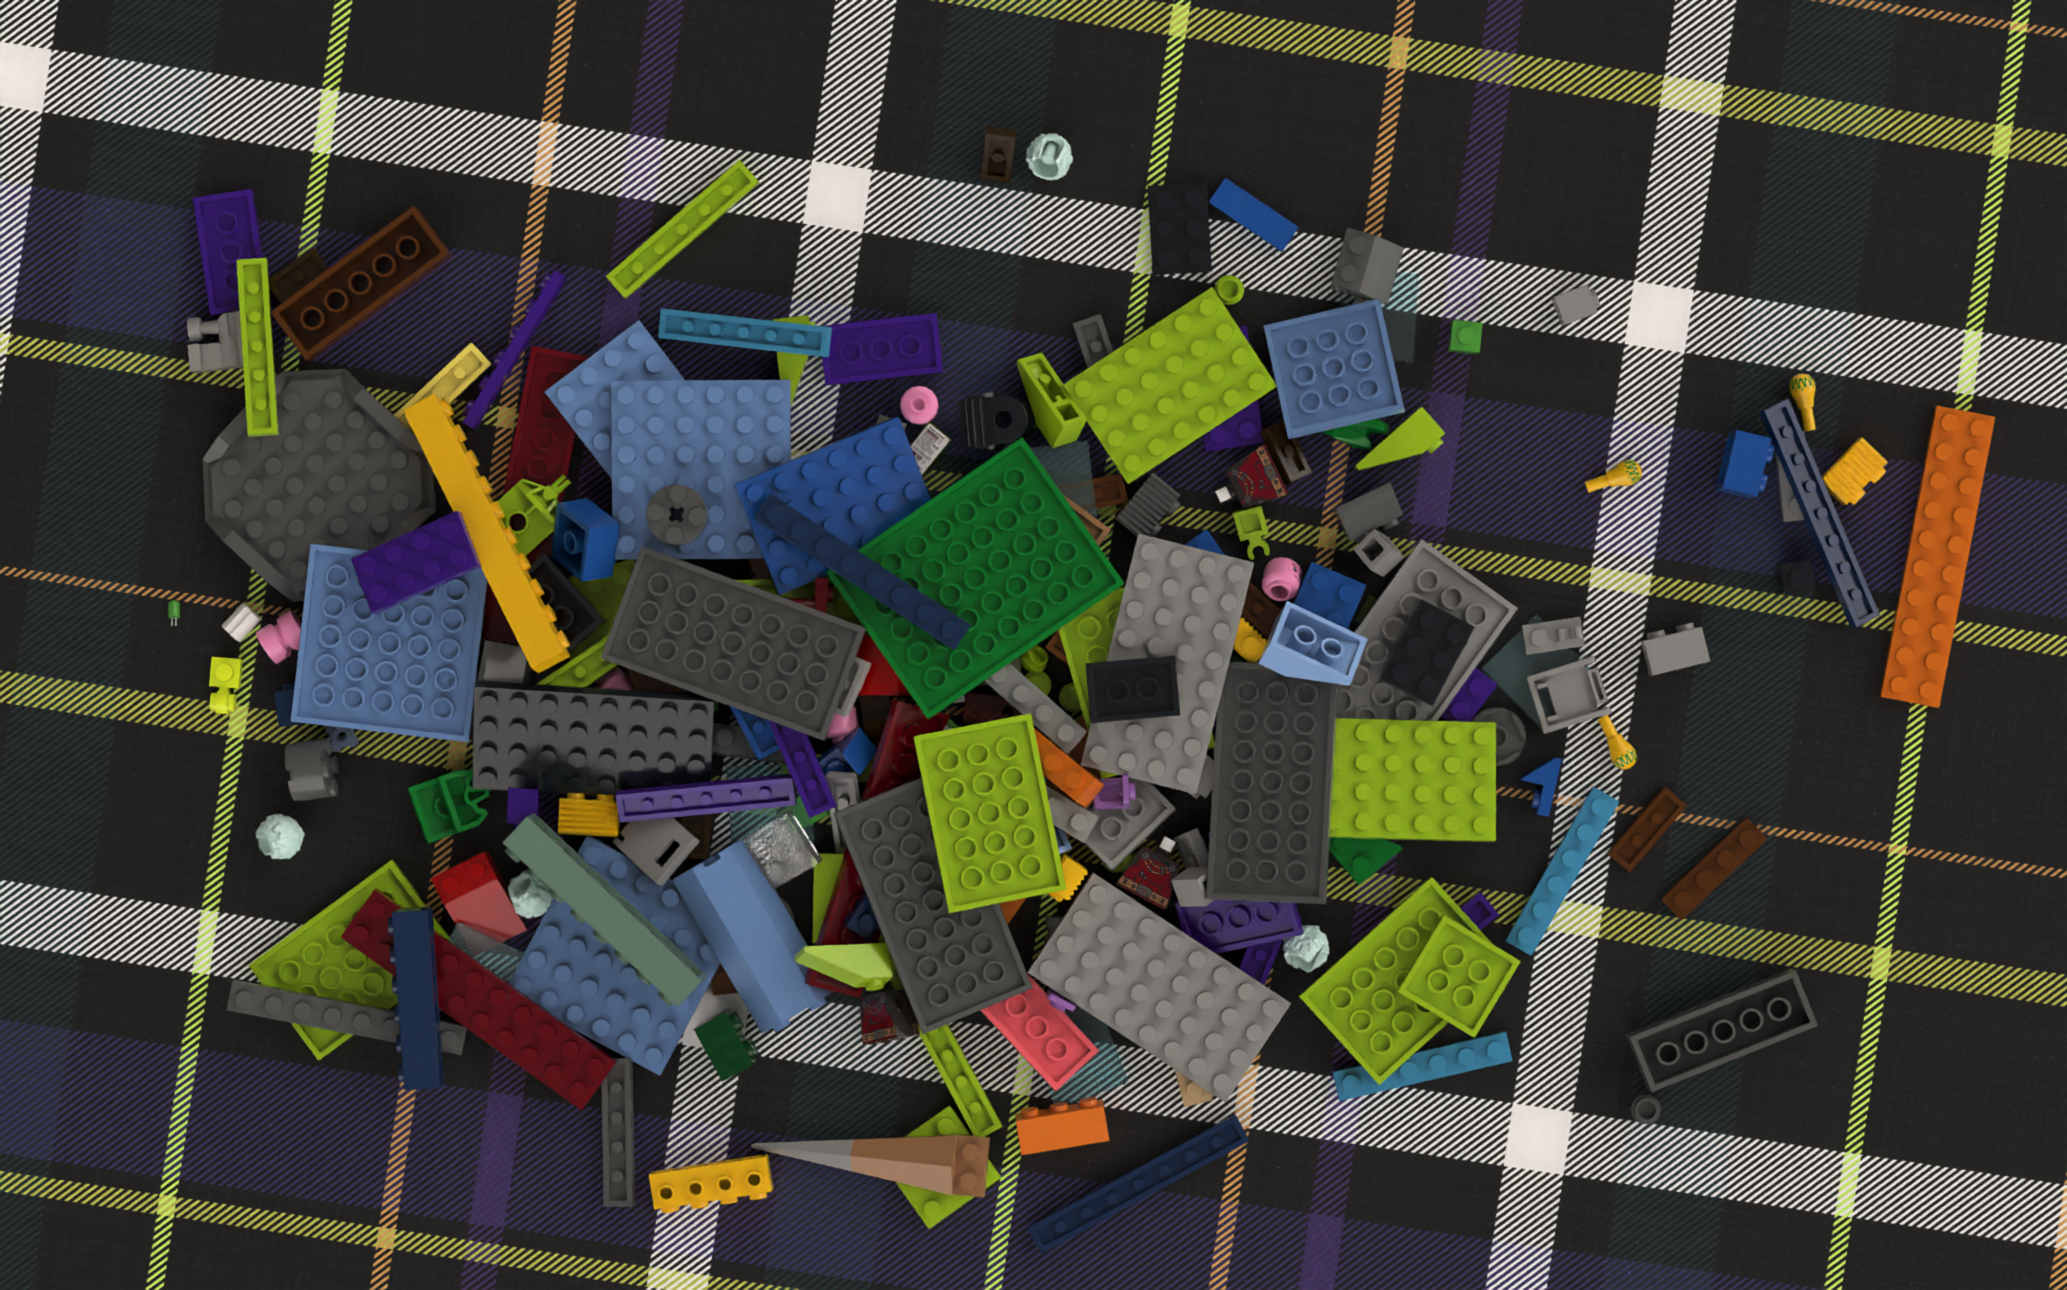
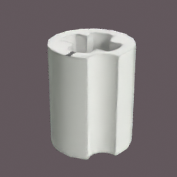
(241, 622)

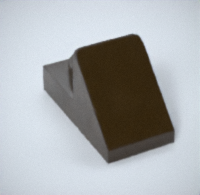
(998, 154)
(875, 714)

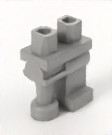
(215, 356)

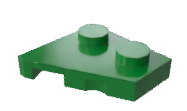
(1362, 856)

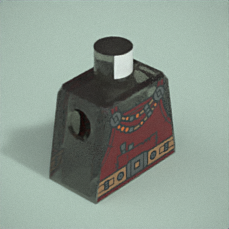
(1252, 480)
(1151, 873)
(887, 1016)

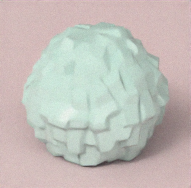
(1049, 156)
(279, 836)
(529, 896)
(1307, 950)

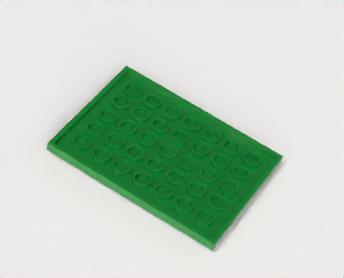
(998, 556)

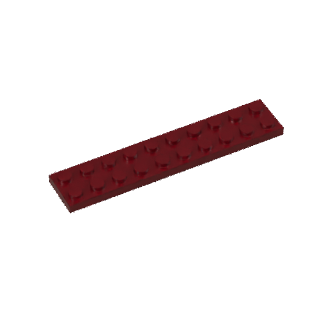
(538, 454)
(893, 765)
(493, 1009)

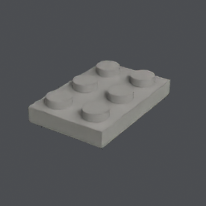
(1123, 830)

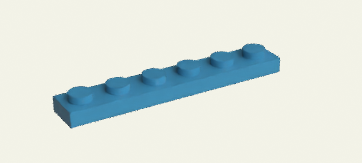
(745, 332)
(1562, 871)
(1427, 1065)

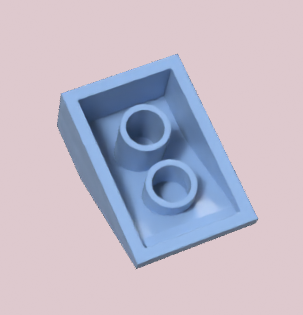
(1312, 647)

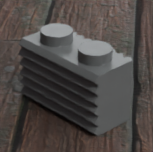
(1148, 507)

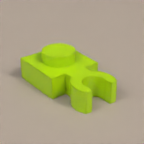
(1252, 525)

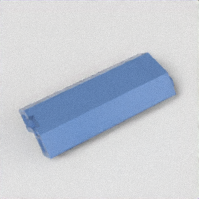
(750, 935)

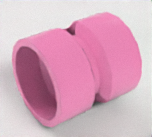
(281, 638)

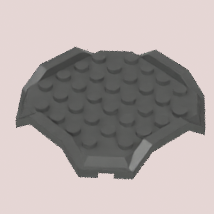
(330, 478)

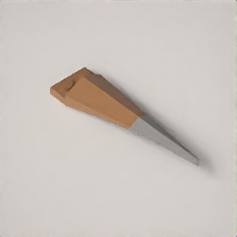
(930, 1162)

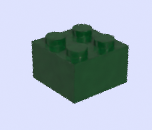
(726, 1043)

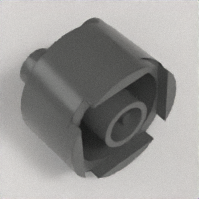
(676, 532)
(311, 769)

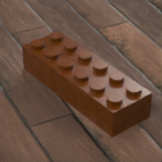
(361, 284)

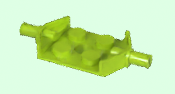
(539, 508)

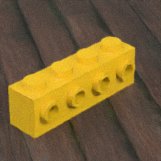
(711, 1182)

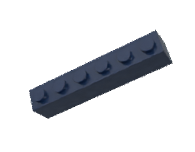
(417, 998)

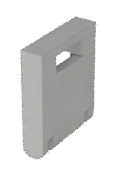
(1572, 692)
(648, 841)

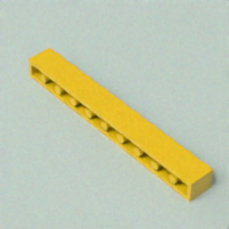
(493, 542)

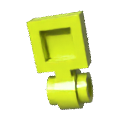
(225, 674)

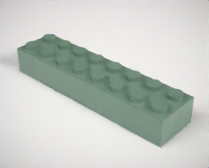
(604, 909)

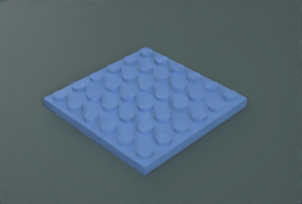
(696, 438)
(391, 669)
(595, 991)

